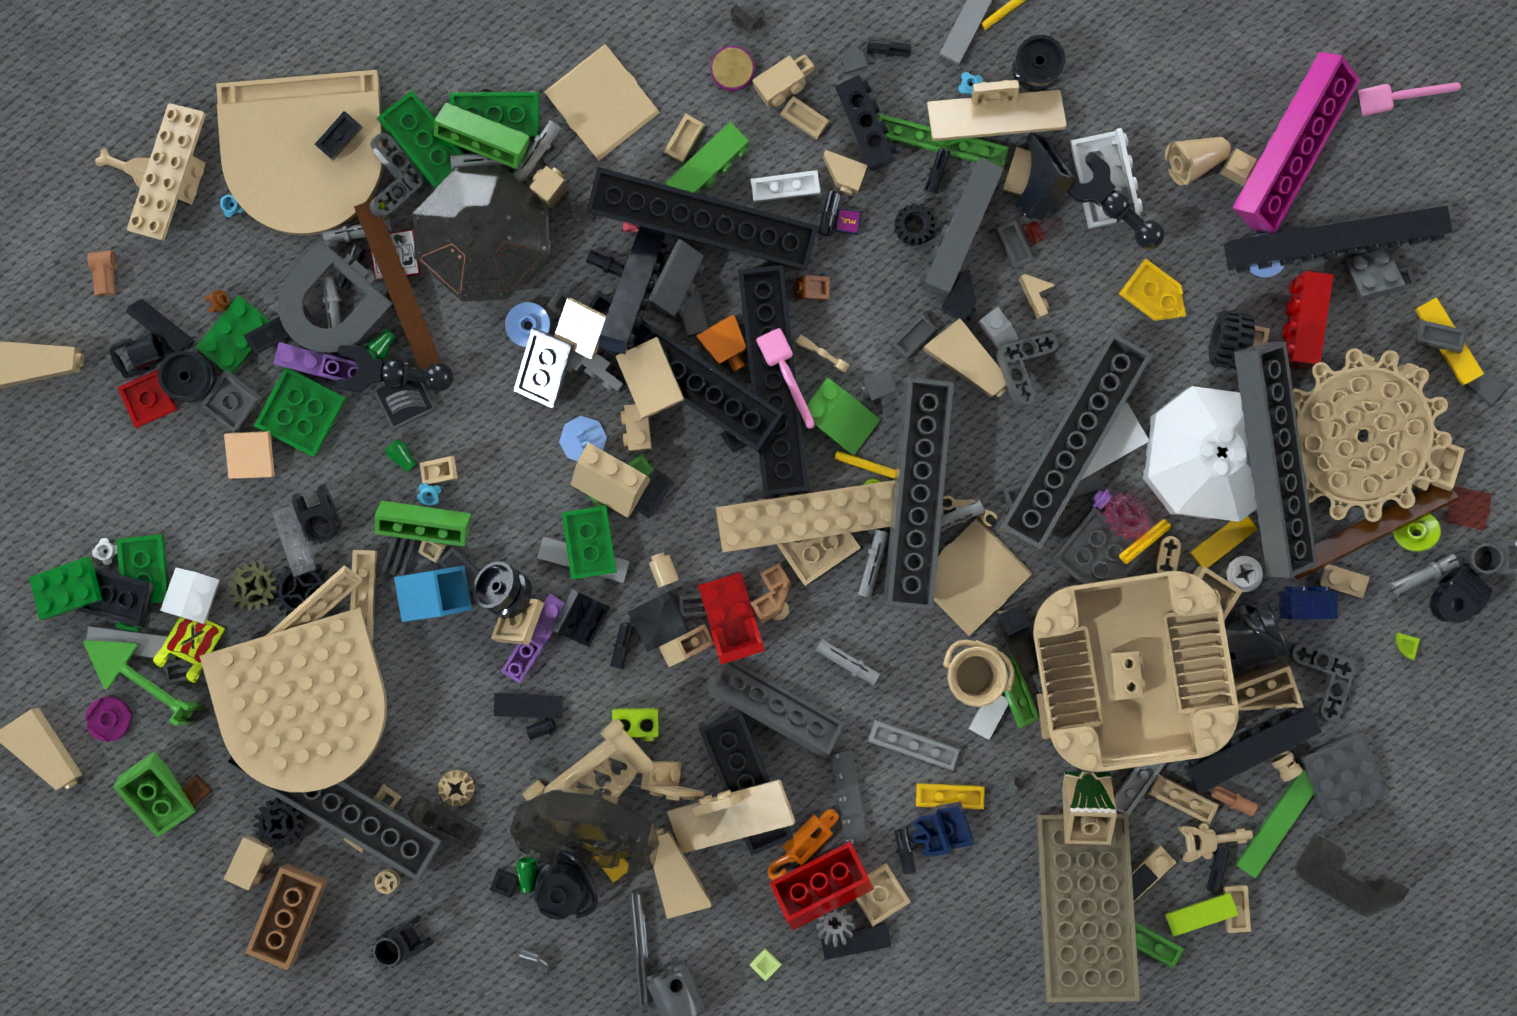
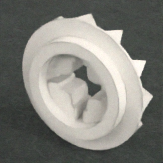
(1247, 563)

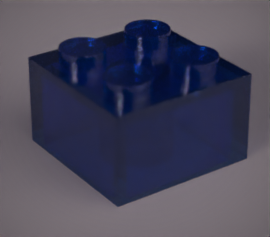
(1310, 604)

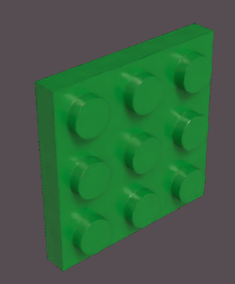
(300, 412)

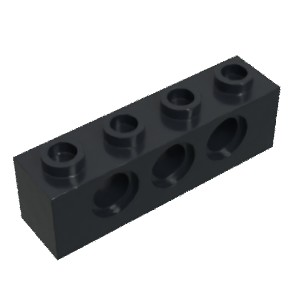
(848, 92)

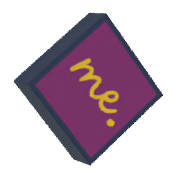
(848, 221)

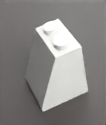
(190, 595)

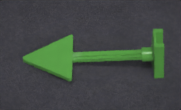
(112, 659)

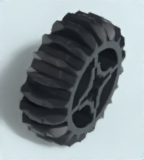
(285, 597)

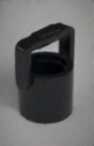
(142, 353)

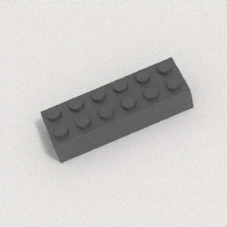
(963, 225)

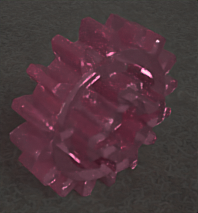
(1127, 516)

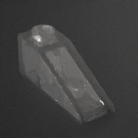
(296, 546)

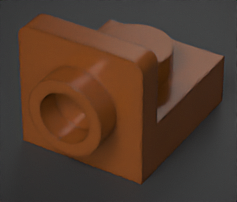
(812, 288)

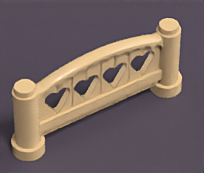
(617, 746)

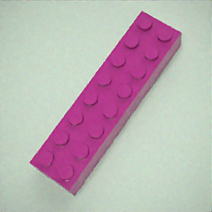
(1296, 143)

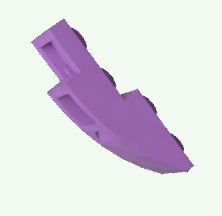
(314, 362)
(525, 655)

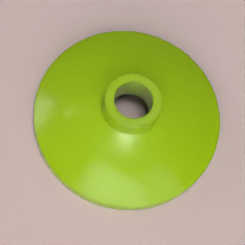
(1429, 532)

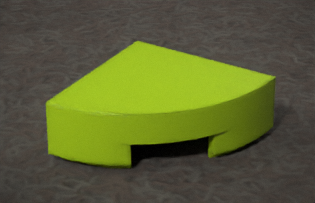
(1407, 645)

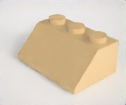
(609, 480)

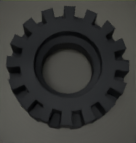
(917, 211)

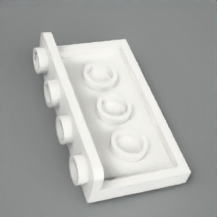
(1113, 151)

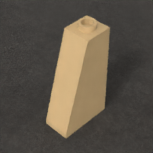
(967, 358)
(34, 362)
(40, 749)
(676, 880)

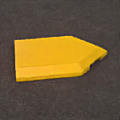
(1154, 293)

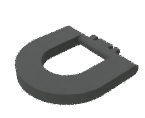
(304, 278)

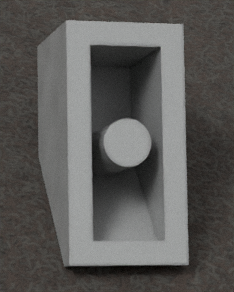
(998, 329)

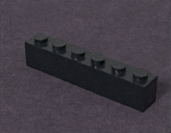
(632, 291)
(1252, 748)

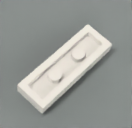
(785, 186)

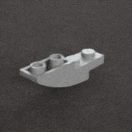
(595, 367)

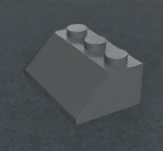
(677, 280)

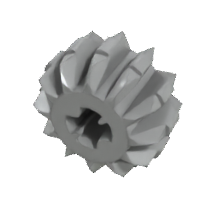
(844, 927)

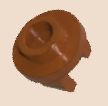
(219, 301)

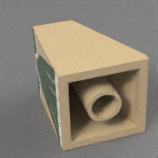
(1088, 808)

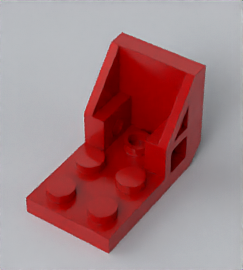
(731, 618)

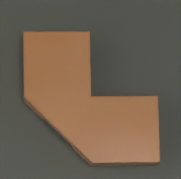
(772, 602)

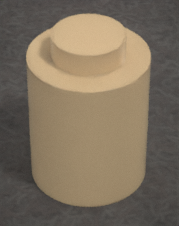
(663, 569)

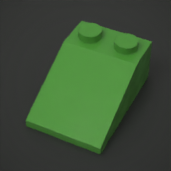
(841, 416)
(154, 794)

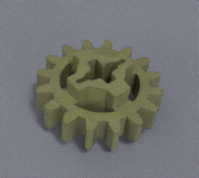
(249, 594)

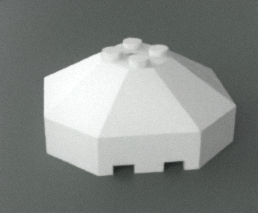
(1184, 460)

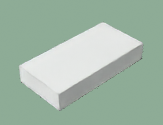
(988, 717)

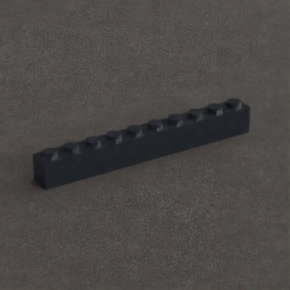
(1338, 238)

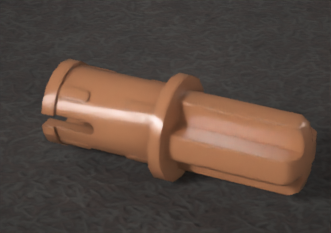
(1234, 800)

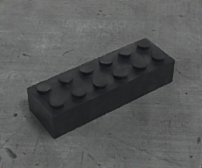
(740, 768)

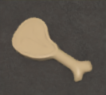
(134, 167)

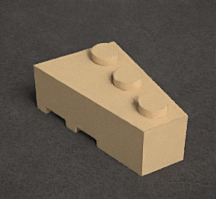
(1267, 688)

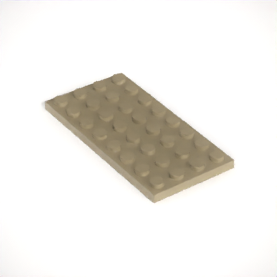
(1087, 916)

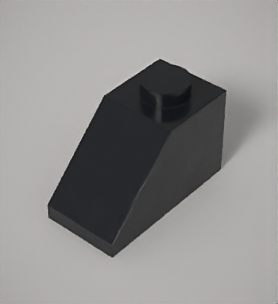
(961, 299)

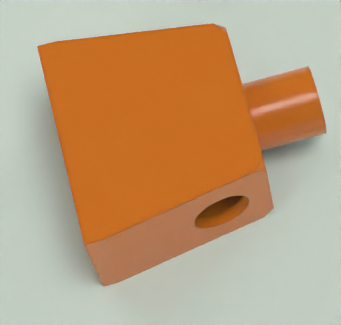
(724, 343)

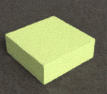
(765, 964)

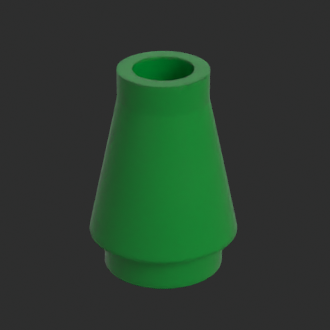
(379, 346)
(400, 455)
(527, 873)

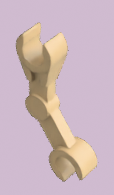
(809, 345)
(955, 503)

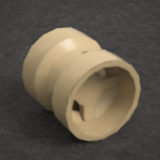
(1287, 766)

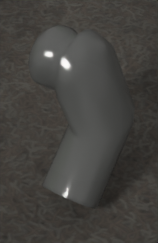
(536, 958)

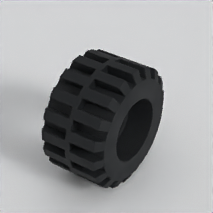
(1230, 334)

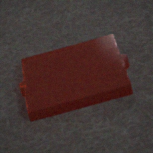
(1469, 509)

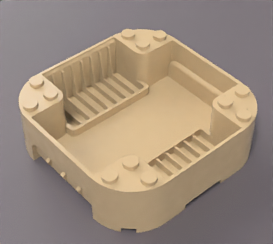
(1186, 671)

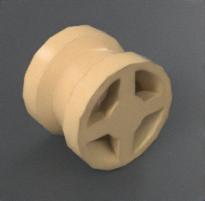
(383, 883)

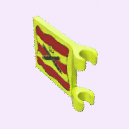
(190, 641)

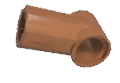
(103, 268)

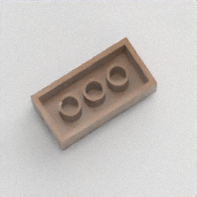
(286, 916)

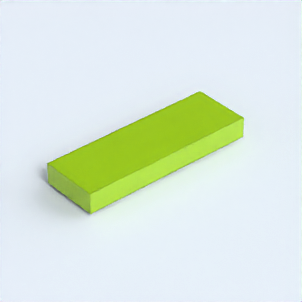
(1202, 914)

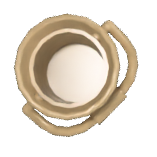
(978, 673)

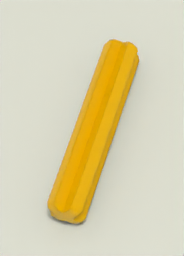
(1145, 541)

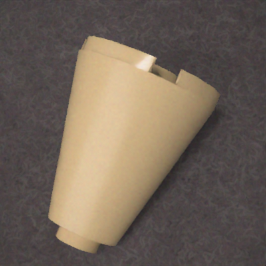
(1195, 157)

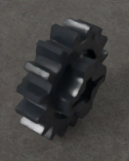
(286, 827)

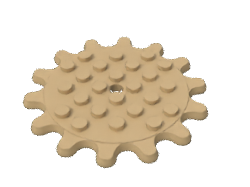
(1397, 427)

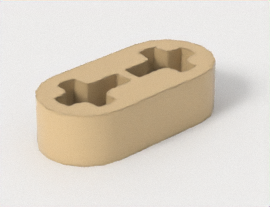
(1162, 554)

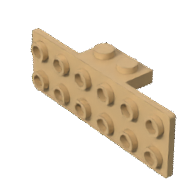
(996, 110)
(170, 174)
(731, 816)

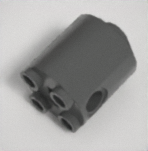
(682, 997)

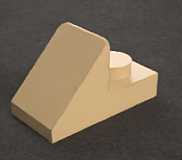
(1033, 288)
(439, 470)

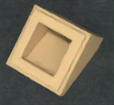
(432, 550)

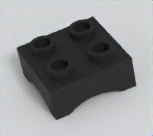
(658, 621)

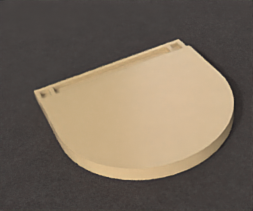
(272, 156)
(300, 702)

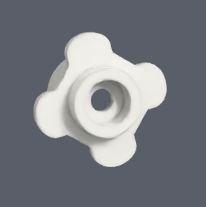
(99, 553)

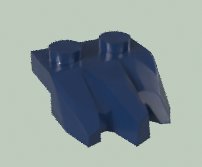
(943, 829)

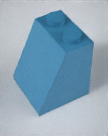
(433, 593)

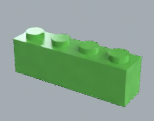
(481, 135)
(711, 160)
(422, 523)

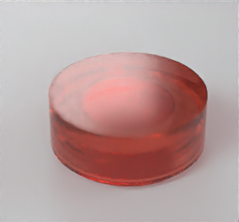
(1034, 232)

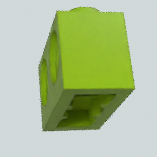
(635, 716)

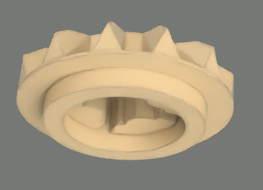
(467, 788)

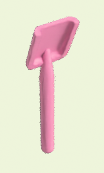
(1380, 98)
(775, 351)

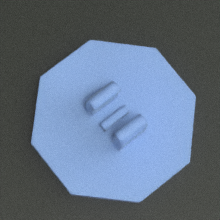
(577, 435)

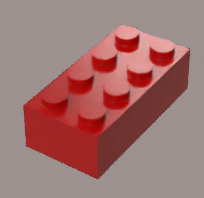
(1307, 318)
(821, 886)

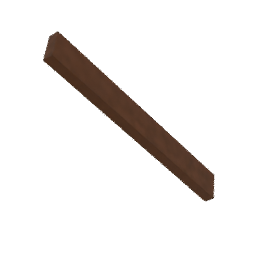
(398, 286)
(1369, 532)

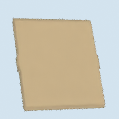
(601, 102)
(976, 576)

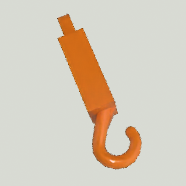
(802, 844)

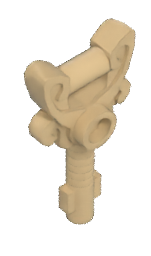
(1209, 840)

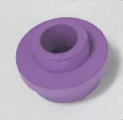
(1101, 498)

